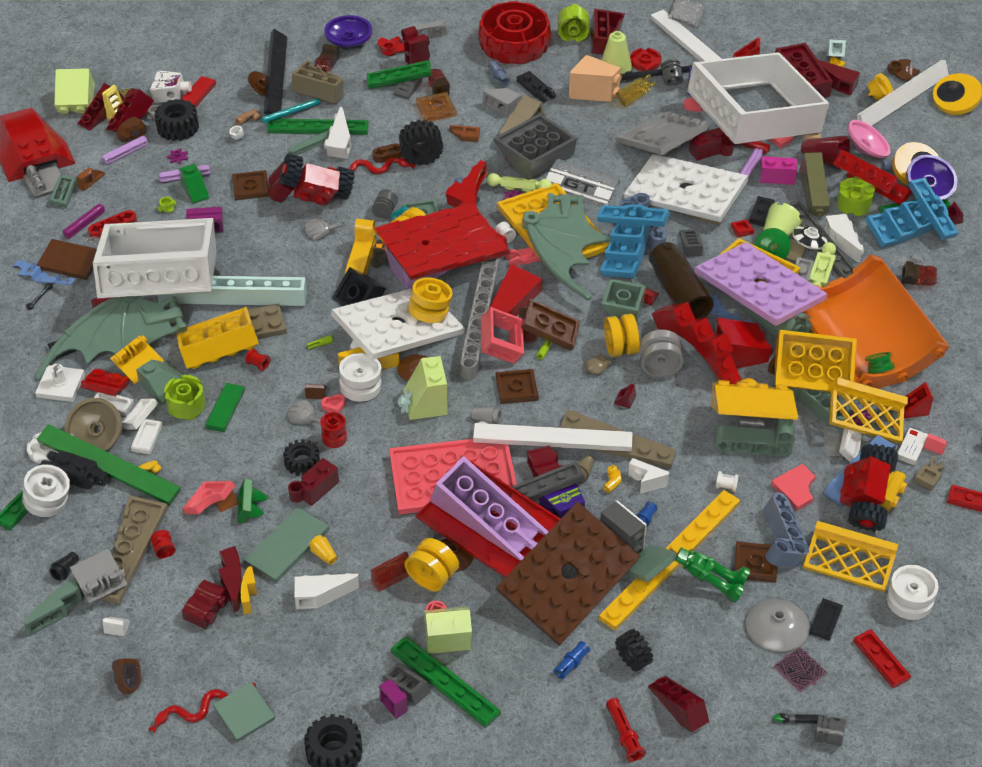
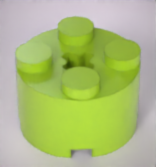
(573, 23)
(855, 196)
(185, 397)

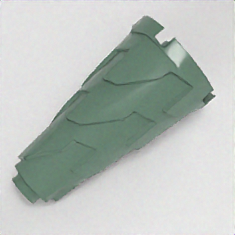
(797, 323)

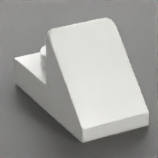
(650, 476)

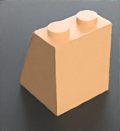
(594, 80)

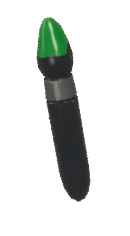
(796, 718)

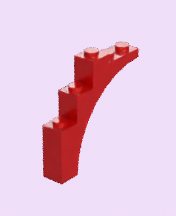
(468, 190)
(698, 332)

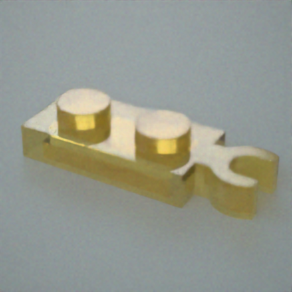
(634, 90)

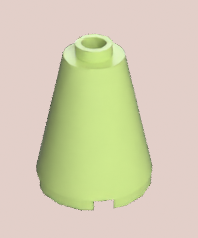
(617, 52)
(783, 218)

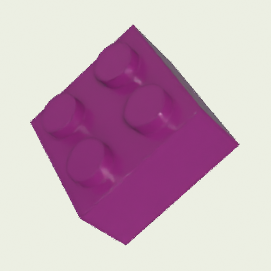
(393, 698)

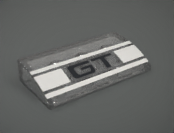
(578, 180)

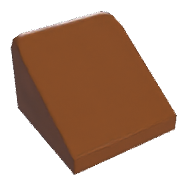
(229, 502)

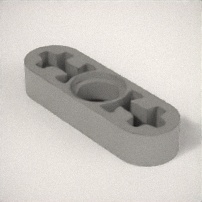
(434, 26)

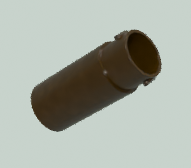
(679, 279)

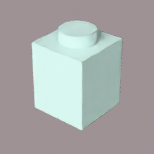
(836, 47)

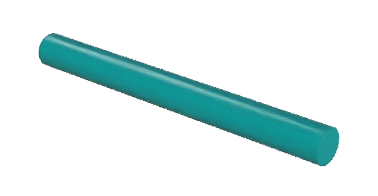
(291, 110)

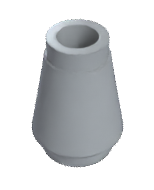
(491, 415)

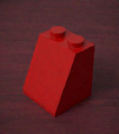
(746, 340)

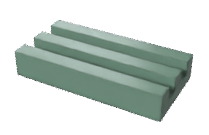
(59, 201)

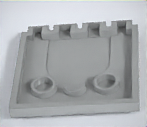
(663, 132)

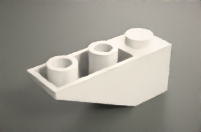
(339, 138)
(843, 235)
(322, 589)

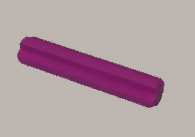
(83, 221)

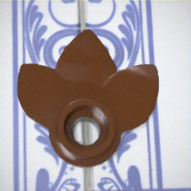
(902, 69)

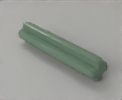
(309, 143)

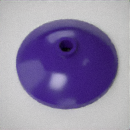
(348, 31)
(936, 171)

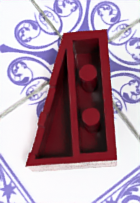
(601, 26)

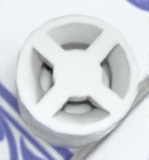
(505, 230)

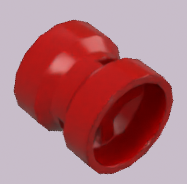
(162, 544)

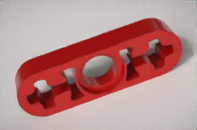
(123, 217)

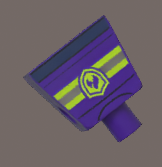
(562, 500)

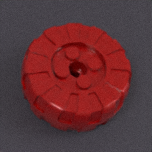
(514, 32)

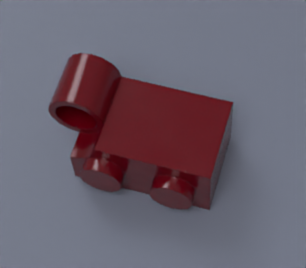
(415, 46)
(710, 144)
(314, 483)

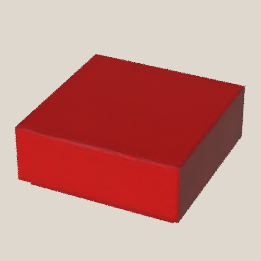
(742, 228)

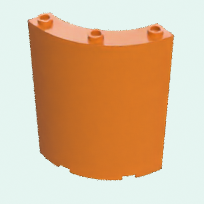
(882, 318)

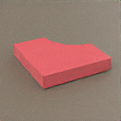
(795, 486)
(207, 494)

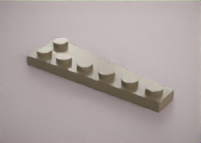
(642, 448)
(140, 521)

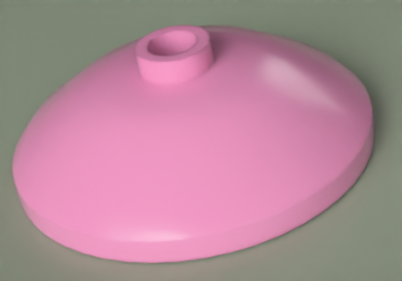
(868, 139)

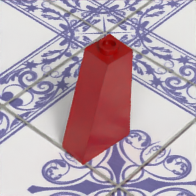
(516, 290)

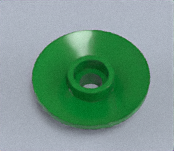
(774, 235)

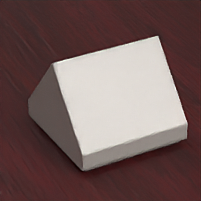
(115, 625)

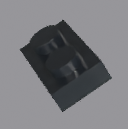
(760, 211)

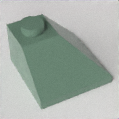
(154, 377)

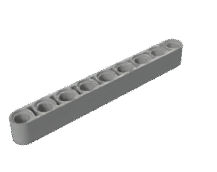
(482, 301)

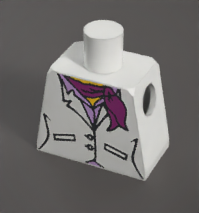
(168, 86)

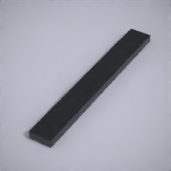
(275, 73)

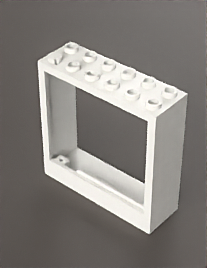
(713, 77)
(155, 258)

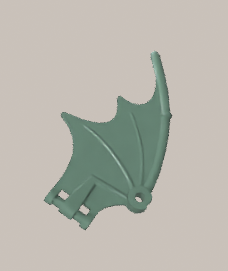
(560, 236)
(115, 325)

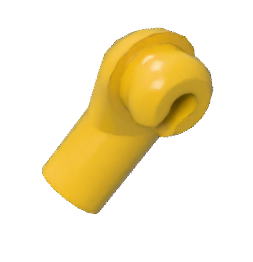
(151, 465)
(614, 477)

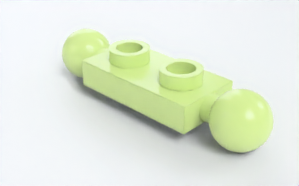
(514, 182)
(823, 265)

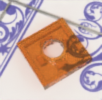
(434, 113)

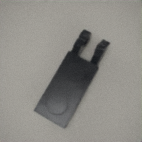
(535, 86)

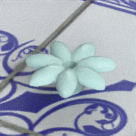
(404, 401)

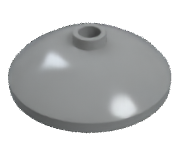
(775, 633)

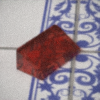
(389, 572)

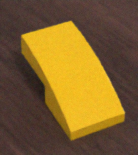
(248, 589)

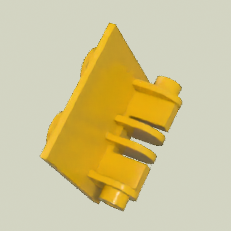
(133, 356)

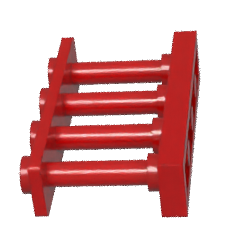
(882, 181)

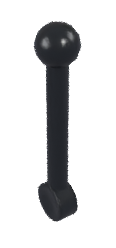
(30, 306)

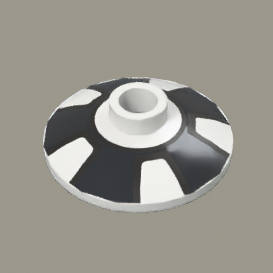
(809, 237)

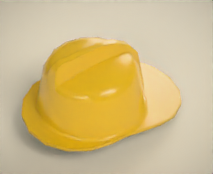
(879, 87)

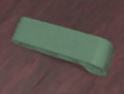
(818, 403)
(757, 440)

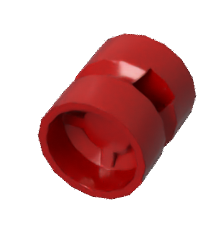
(333, 430)

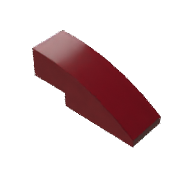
(231, 576)

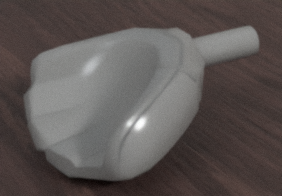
(318, 228)
(302, 413)

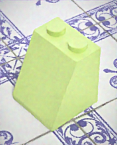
(73, 90)
(428, 389)
(448, 629)

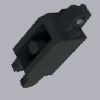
(80, 470)

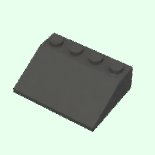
(535, 145)

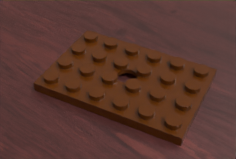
(561, 603)

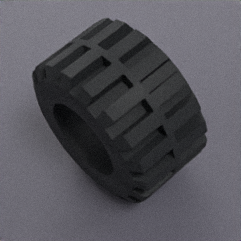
(176, 120)
(421, 132)
(329, 730)

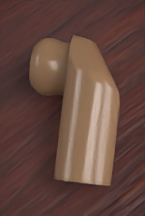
(246, 116)

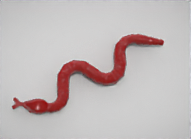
(361, 162)
(204, 707)

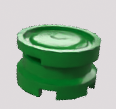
(879, 362)

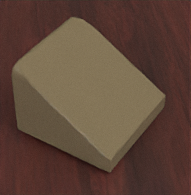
(796, 250)

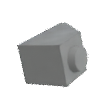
(501, 100)

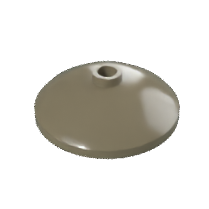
(89, 416)

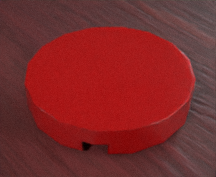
(645, 59)

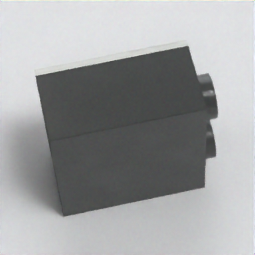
(625, 525)

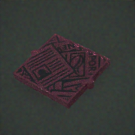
(800, 669)

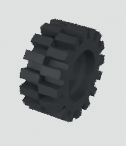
(297, 449)
(634, 650)

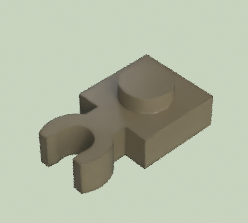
(929, 475)

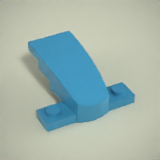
(913, 217)
(628, 236)

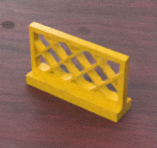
(867, 396)
(858, 542)

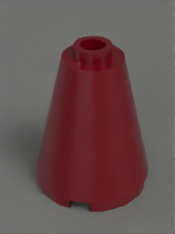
(828, 146)

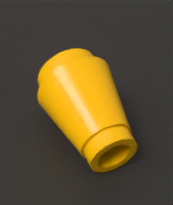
(321, 547)

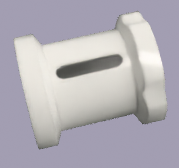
(727, 481)

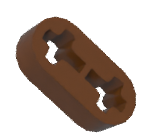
(383, 153)

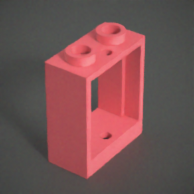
(492, 346)

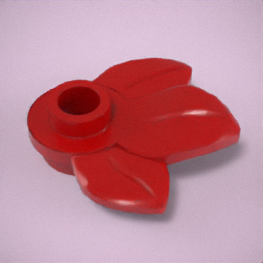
(391, 46)

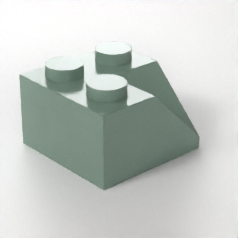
(623, 298)

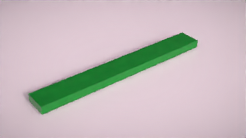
(115, 467)

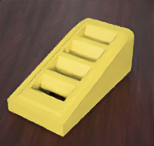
(111, 108)

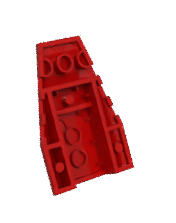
(29, 141)

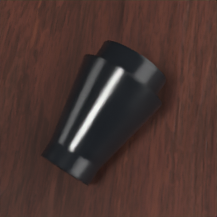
(61, 568)

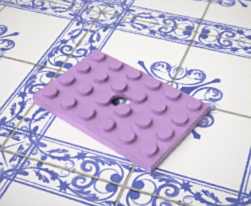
(775, 301)

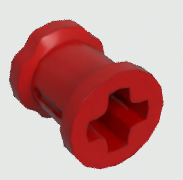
(257, 359)

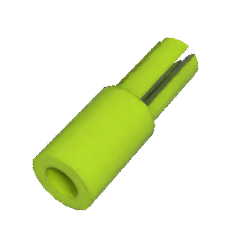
(321, 342)
(543, 350)

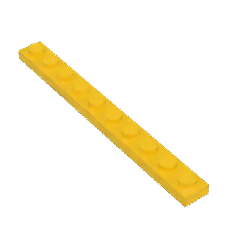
(688, 539)

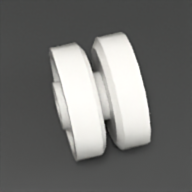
(360, 377)
(45, 490)
(912, 592)

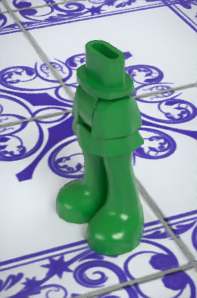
(701, 566)

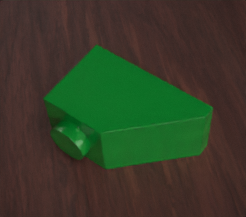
(193, 183)

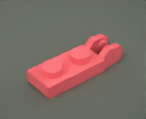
(522, 256)

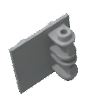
(42, 181)
(99, 576)

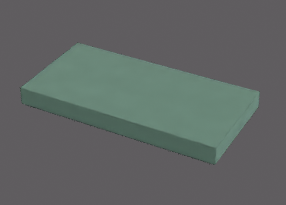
(285, 545)

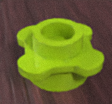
(166, 204)

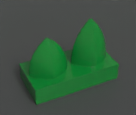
(246, 495)

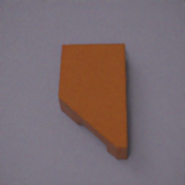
(465, 133)
(88, 178)

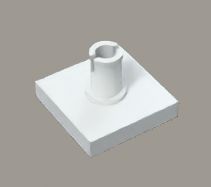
(60, 383)

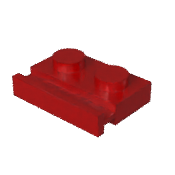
(105, 382)

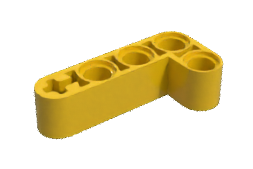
(363, 245)

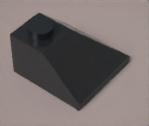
(357, 288)

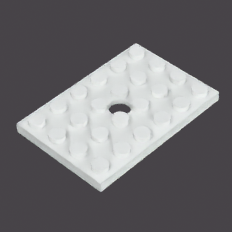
(708, 197)
(378, 335)

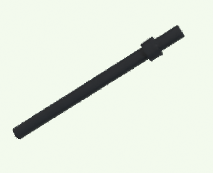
(629, 75)

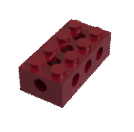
(808, 66)

